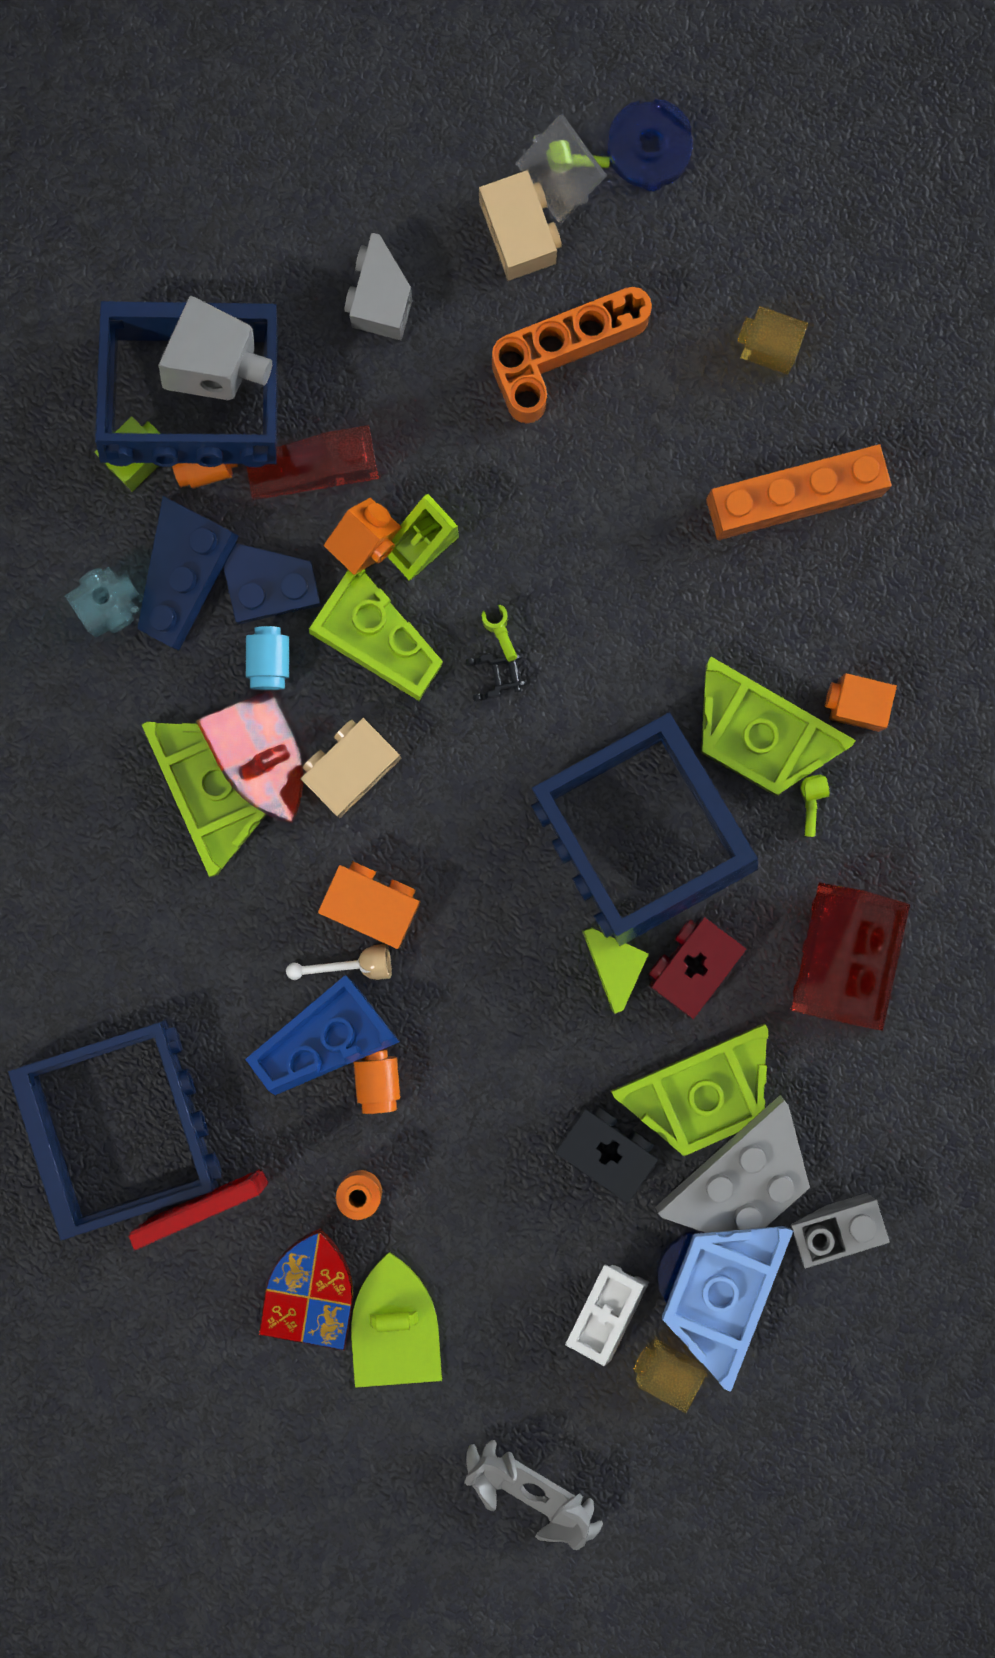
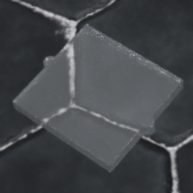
(562, 167)

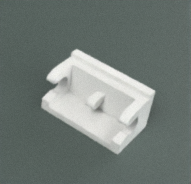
(606, 1314)

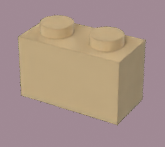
(519, 225)
(350, 766)

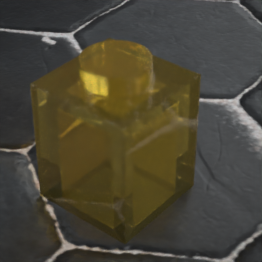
(772, 339)
(669, 1375)

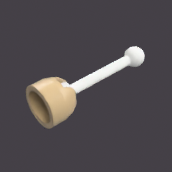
(373, 963)

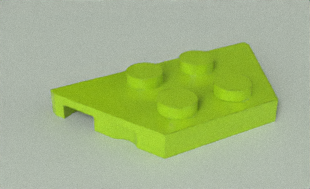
(762, 732)
(208, 803)
(704, 1093)

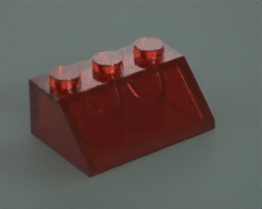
(850, 956)

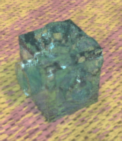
(89, 598)

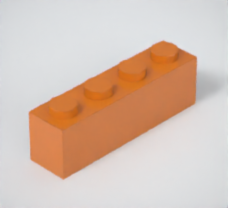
(798, 492)

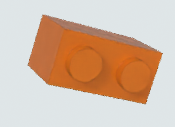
(369, 905)

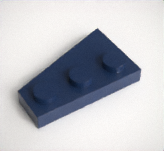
(181, 571)

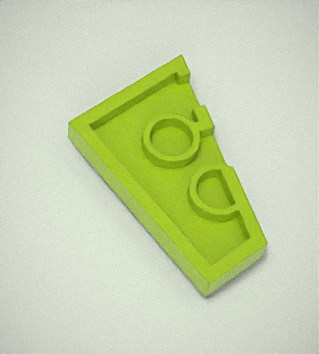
(375, 635)

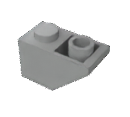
(382, 294)
(840, 1230)

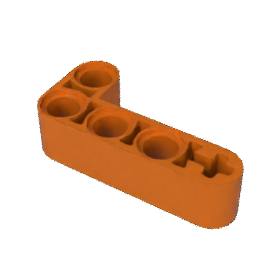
(575, 345)

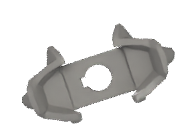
(564, 1510)

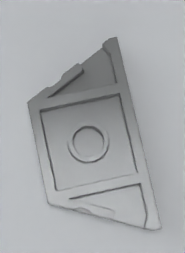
(745, 1179)

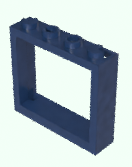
(157, 323)
(742, 856)
(49, 1153)

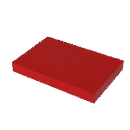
(198, 1209)

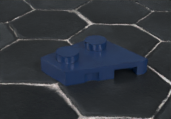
(268, 583)

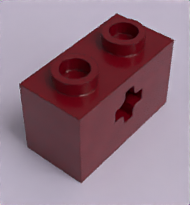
(718, 958)

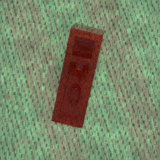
(317, 463)

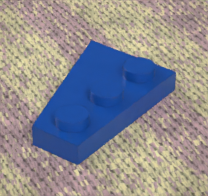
(321, 1039)

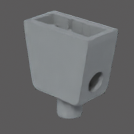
(211, 354)

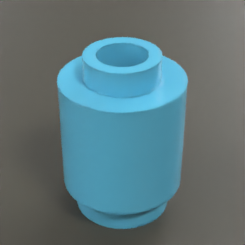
(267, 658)

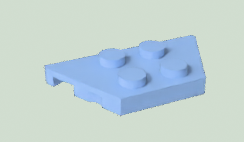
(724, 1293)

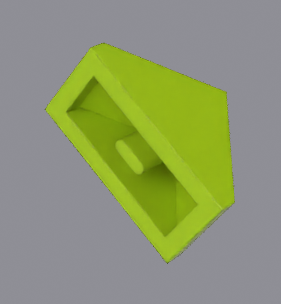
(422, 537)
(615, 965)

